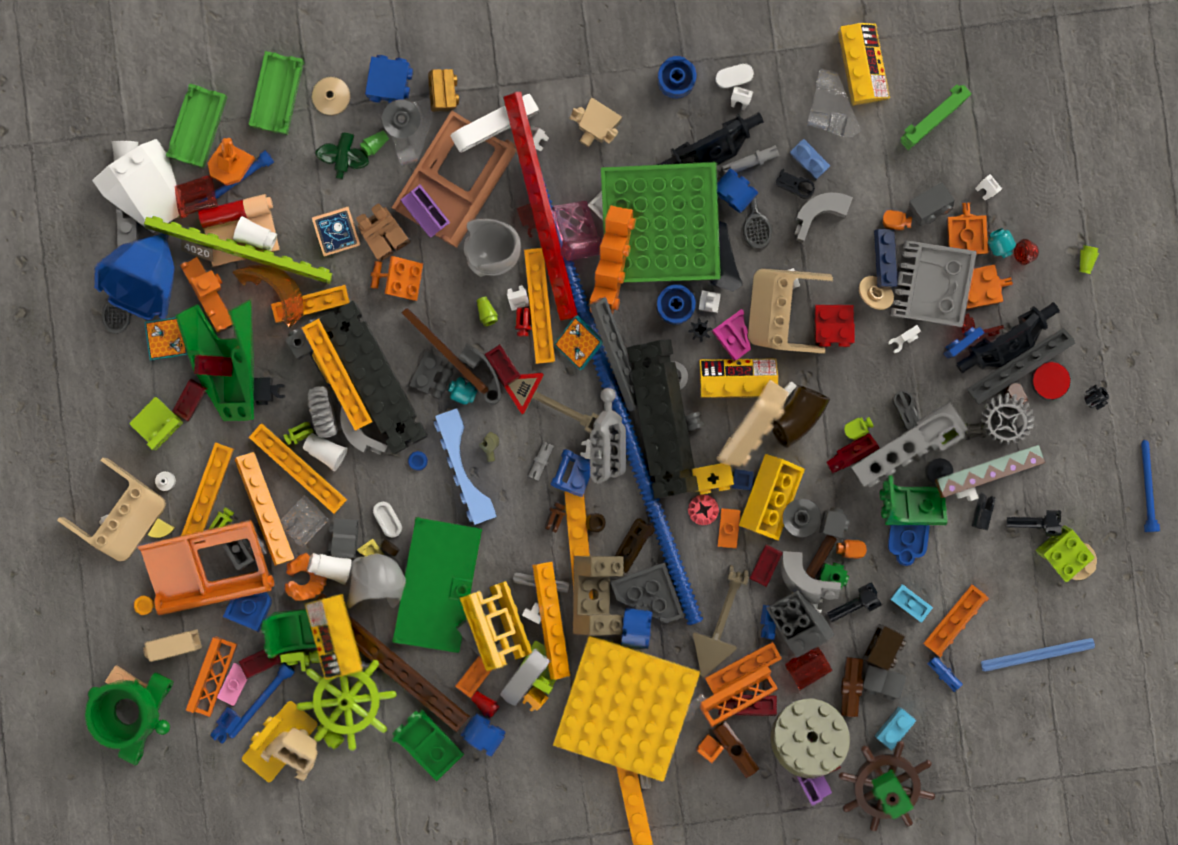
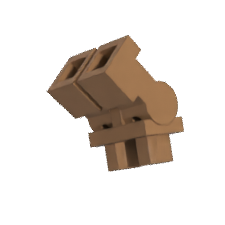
(382, 225)

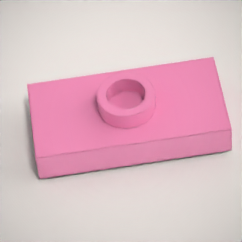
(233, 685)

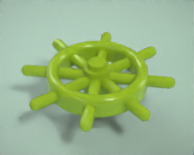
(346, 702)

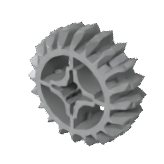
(999, 406)
(322, 412)

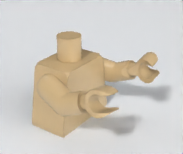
(596, 122)
(294, 749)

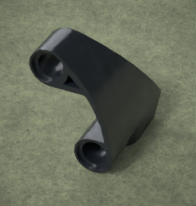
(729, 273)

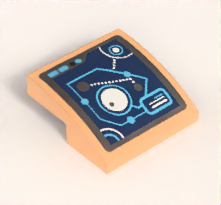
(336, 231)

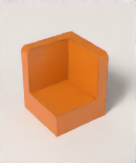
(709, 748)

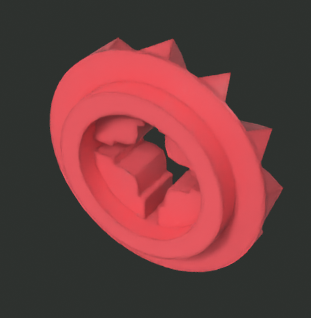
(700, 518)

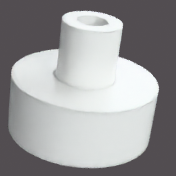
(169, 481)

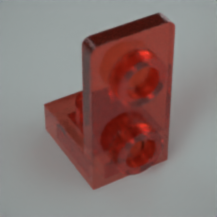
(969, 323)

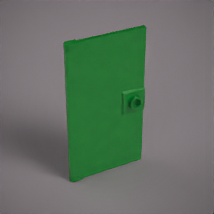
(436, 578)

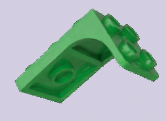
(912, 505)
(287, 632)
(427, 744)

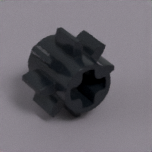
(703, 326)
(1096, 397)

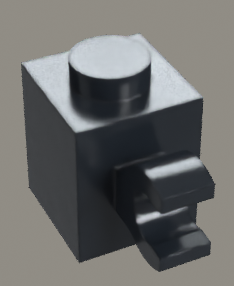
(265, 389)

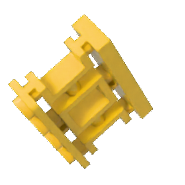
(483, 629)

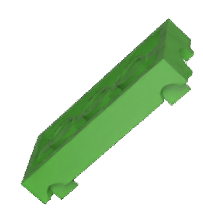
(276, 93)
(196, 126)
(915, 134)

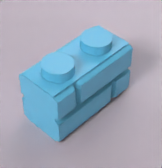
(895, 728)

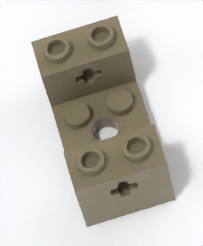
(594, 615)

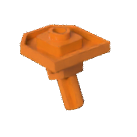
(229, 163)

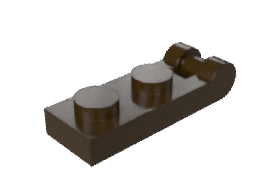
(633, 542)

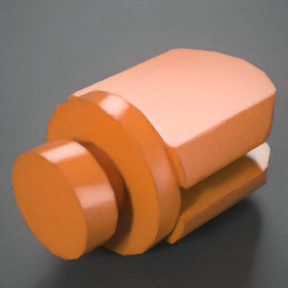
(896, 220)
(851, 549)

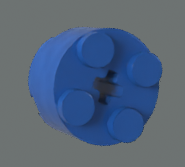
(667, 82)
(735, 190)
(669, 313)
(636, 628)
(482, 734)

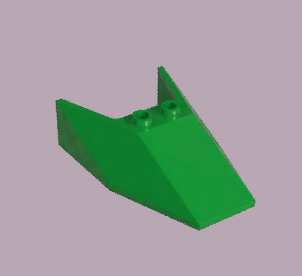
(230, 395)

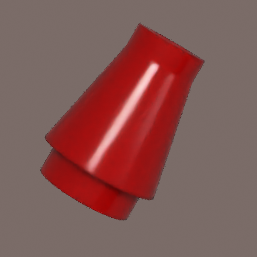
(485, 704)

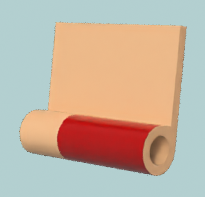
(225, 217)

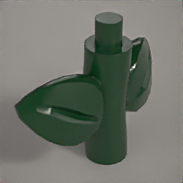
(342, 155)

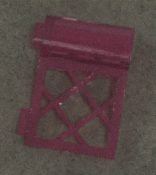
(577, 246)

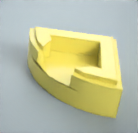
(160, 529)
(370, 548)

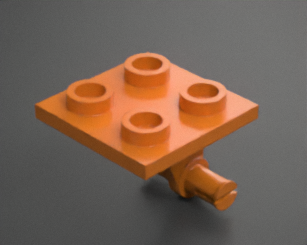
(402, 277)

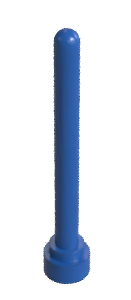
(263, 160)
(1151, 524)
(285, 671)

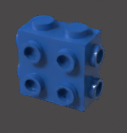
(388, 79)

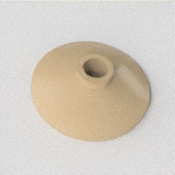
(332, 105)
(876, 297)

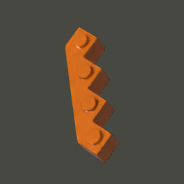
(613, 255)

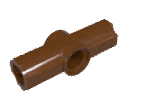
(851, 687)
(743, 759)

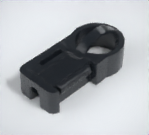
(792, 184)

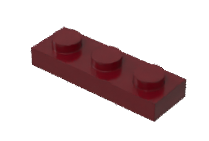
(764, 707)

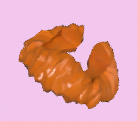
(309, 590)

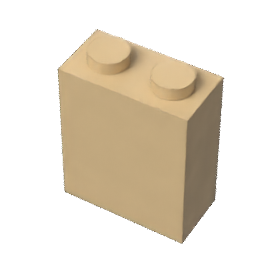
(172, 645)

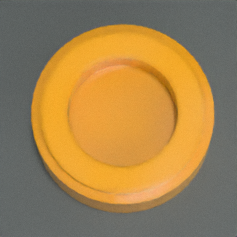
(144, 605)

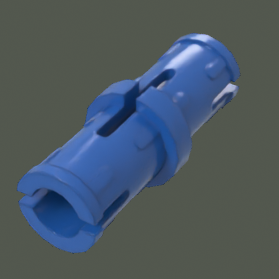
(945, 673)

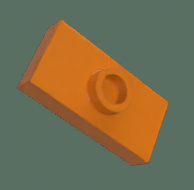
(728, 528)
(473, 678)

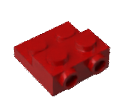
(834, 325)

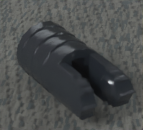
(983, 516)

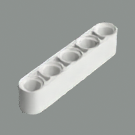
(488, 126)

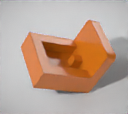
(207, 283)

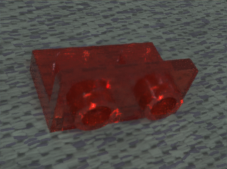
(808, 667)

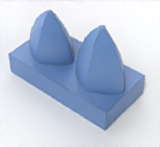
(809, 159)

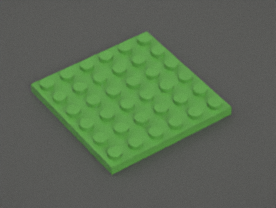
(674, 219)

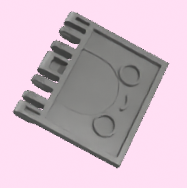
(937, 284)

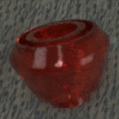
(1026, 251)

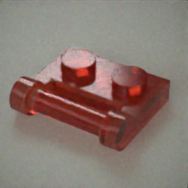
(193, 191)

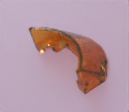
(283, 285)

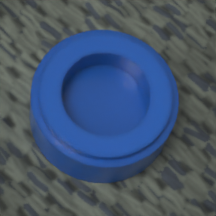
(418, 460)

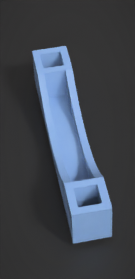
(451, 428)

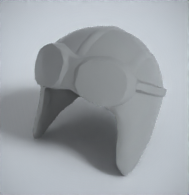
(491, 247)
(375, 578)

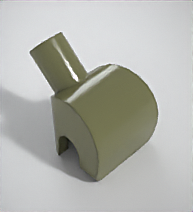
(489, 444)

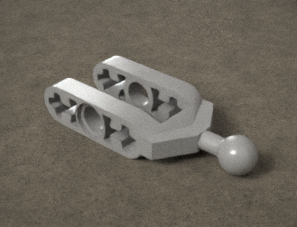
(605, 426)

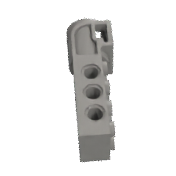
(925, 434)

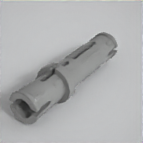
(752, 160)

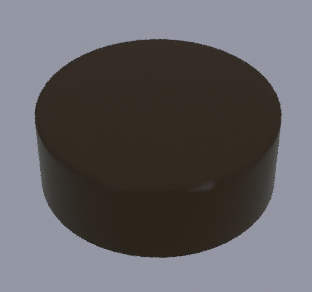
(595, 522)
(389, 548)

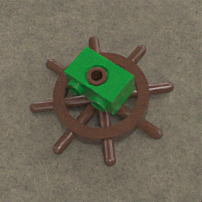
(893, 797)

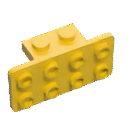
(284, 721)

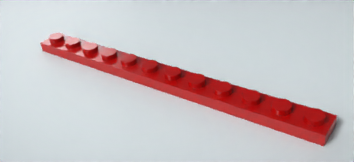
(540, 205)

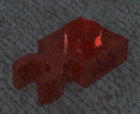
(526, 216)

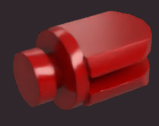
(523, 322)

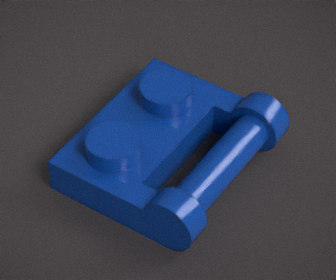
(579, 475)

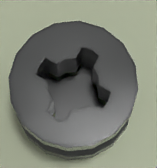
(694, 422)

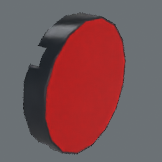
(1051, 380)

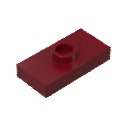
(502, 365)
(189, 400)
(766, 565)
(258, 663)

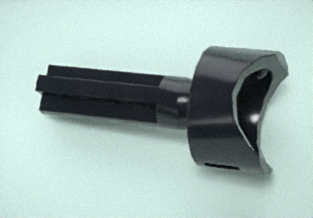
(938, 468)
(1050, 522)
(866, 598)

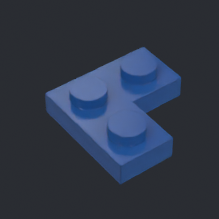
(956, 346)

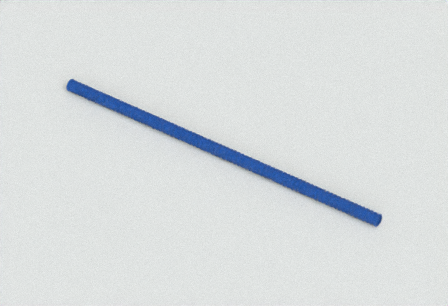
(635, 456)

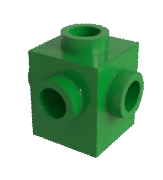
(828, 571)

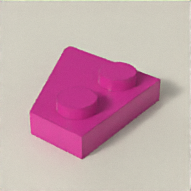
(733, 335)

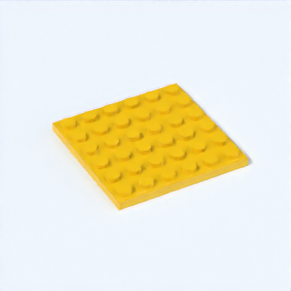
(626, 708)

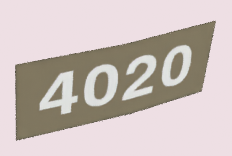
(196, 250)

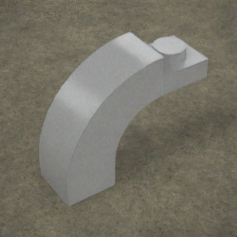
(824, 203)
(359, 438)
(798, 580)
(524, 678)

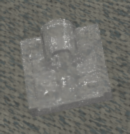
(303, 521)

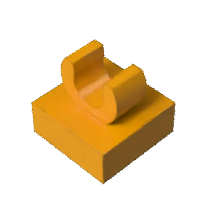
(535, 698)

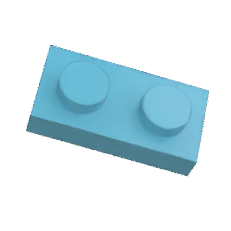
(911, 603)

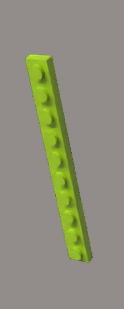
(231, 247)

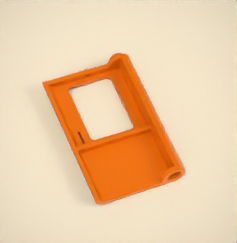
(180, 576)

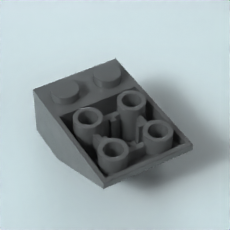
(800, 623)

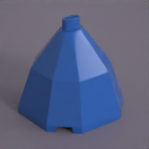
(138, 277)

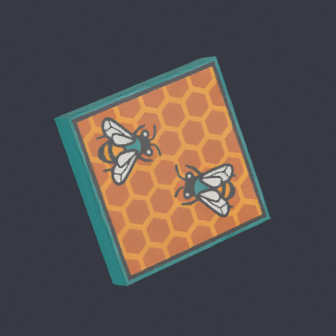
(164, 339)
(579, 342)

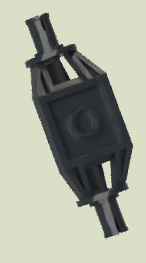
(717, 146)
(1011, 344)

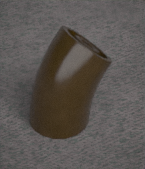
(799, 415)

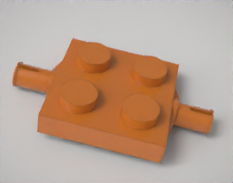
(968, 231)
(986, 287)

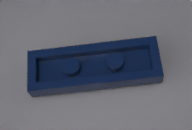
(885, 258)

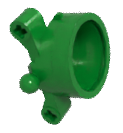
(112, 732)

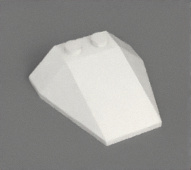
(141, 184)

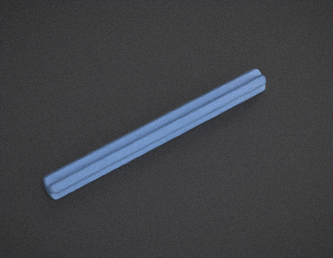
(1037, 654)

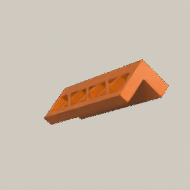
(204, 674)
(735, 689)

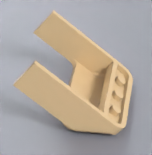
(772, 308)
(756, 423)
(127, 521)

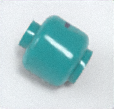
(1001, 243)
(462, 391)

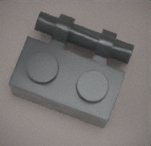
(241, 551)

